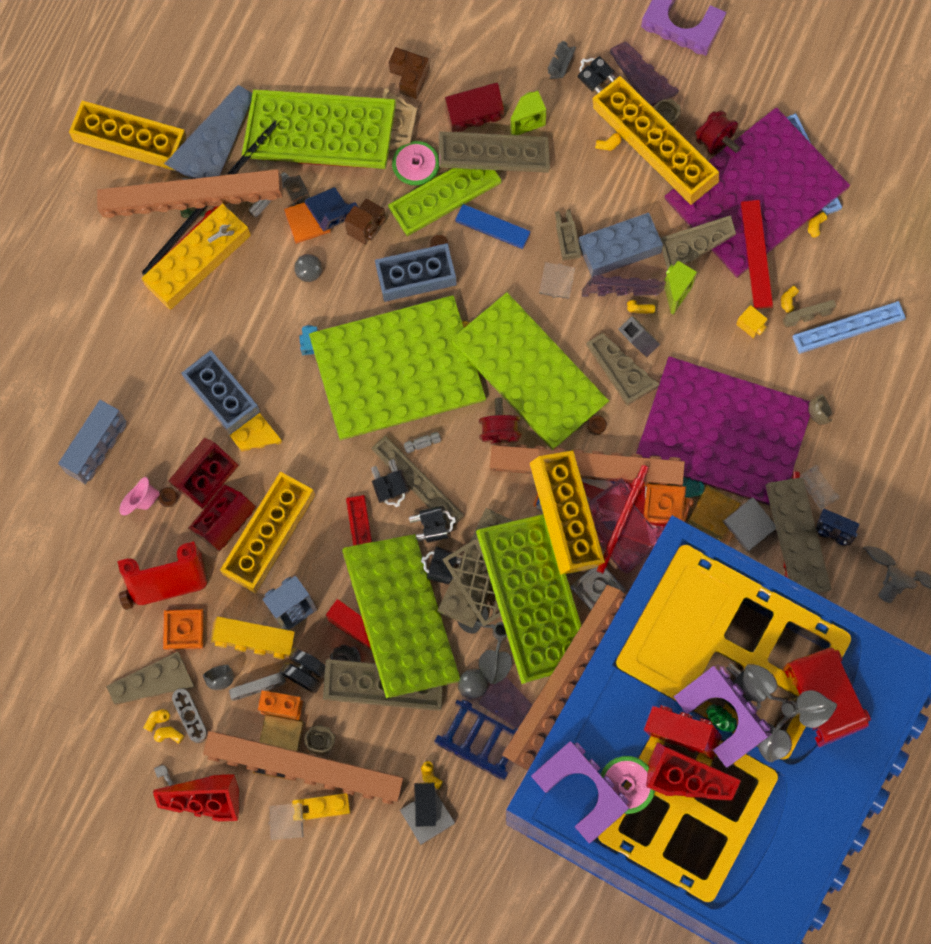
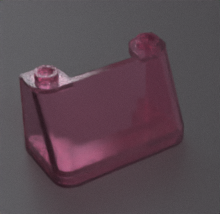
(637, 535)

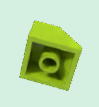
(528, 114)
(678, 284)

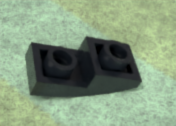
(425, 804)

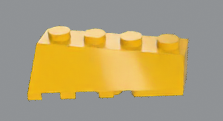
(252, 637)

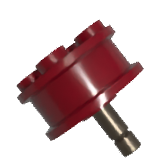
(717, 133)
(500, 426)

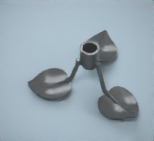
(899, 580)
(492, 664)
(811, 705)

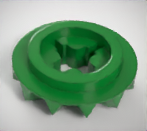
(721, 718)

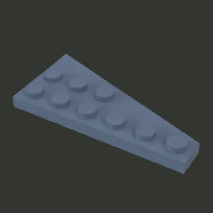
(209, 145)

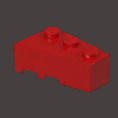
(683, 730)

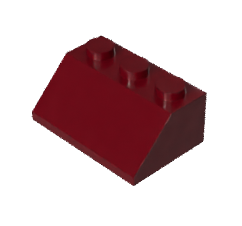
(474, 107)
(203, 472)
(222, 517)

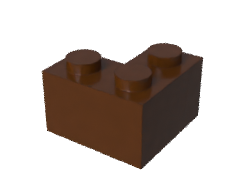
(412, 69)
(363, 221)

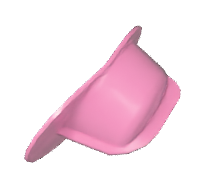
(140, 497)

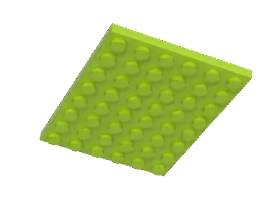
(395, 368)

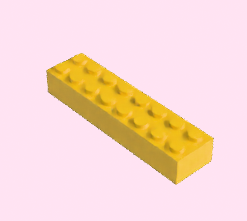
(655, 140)

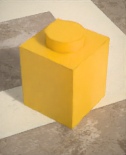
(752, 322)

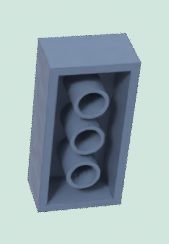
(620, 244)
(415, 272)
(220, 392)
(93, 442)
(289, 603)

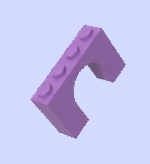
(697, 38)
(750, 727)
(609, 805)

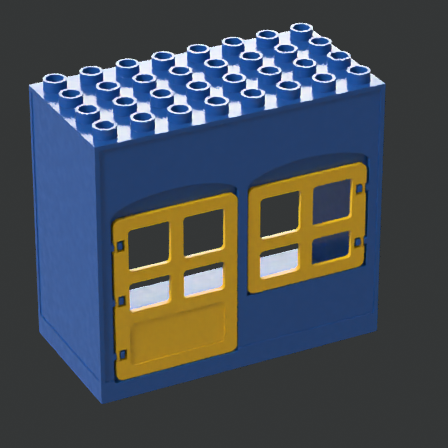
(805, 805)

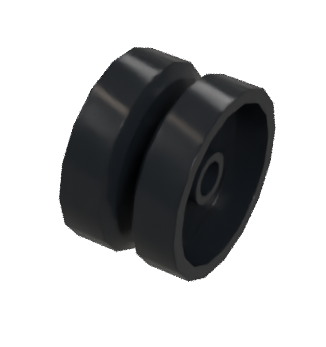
(303, 673)

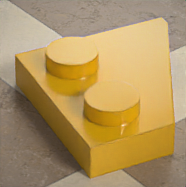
(255, 434)

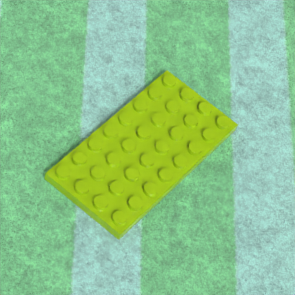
(321, 128)
(529, 371)
(530, 594)
(400, 615)

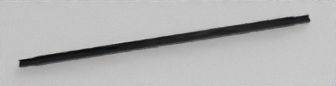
(198, 211)

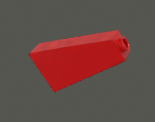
(348, 622)

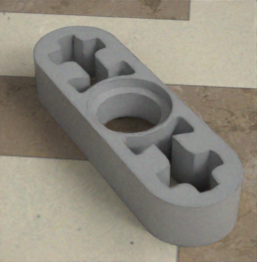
(256, 686)
(190, 731)

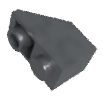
(639, 336)

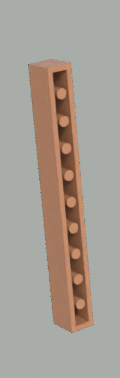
(189, 193)
(592, 466)
(557, 690)
(303, 766)

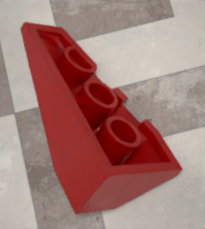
(682, 775)

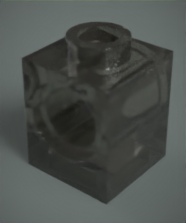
(296, 197)

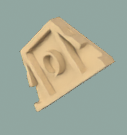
(403, 121)

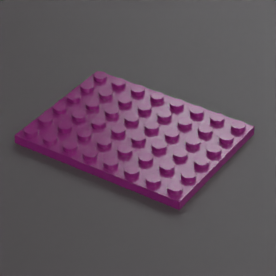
(771, 167)
(724, 429)

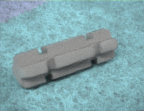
(422, 442)

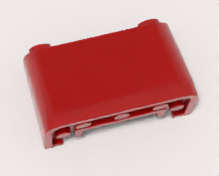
(167, 580)
(826, 675)

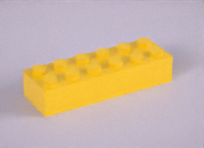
(126, 134)
(195, 257)
(566, 512)
(268, 532)

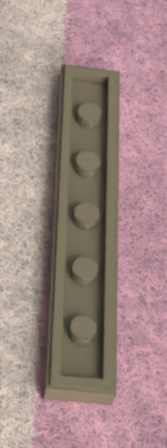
(416, 479)

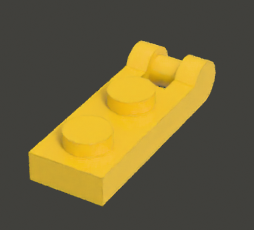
(325, 806)

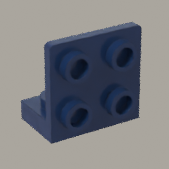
(329, 208)
(837, 527)

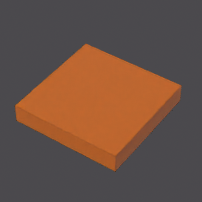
(303, 223)
(663, 502)
(183, 629)

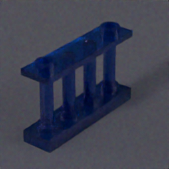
(463, 751)

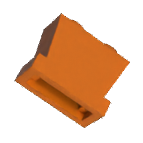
(280, 705)

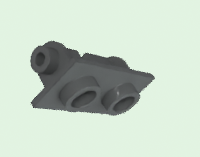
(558, 67)

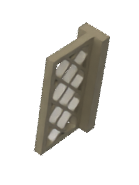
(461, 586)

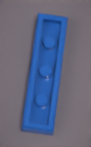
(492, 226)

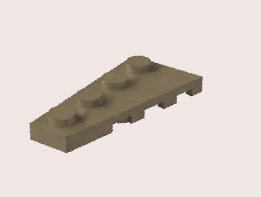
(696, 241)
(621, 370)
(156, 679)

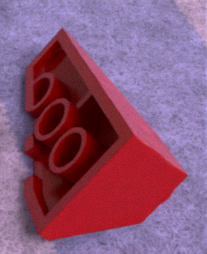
(208, 796)

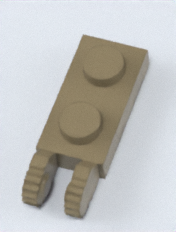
(567, 237)
(808, 313)

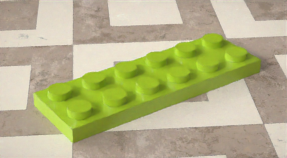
(441, 197)

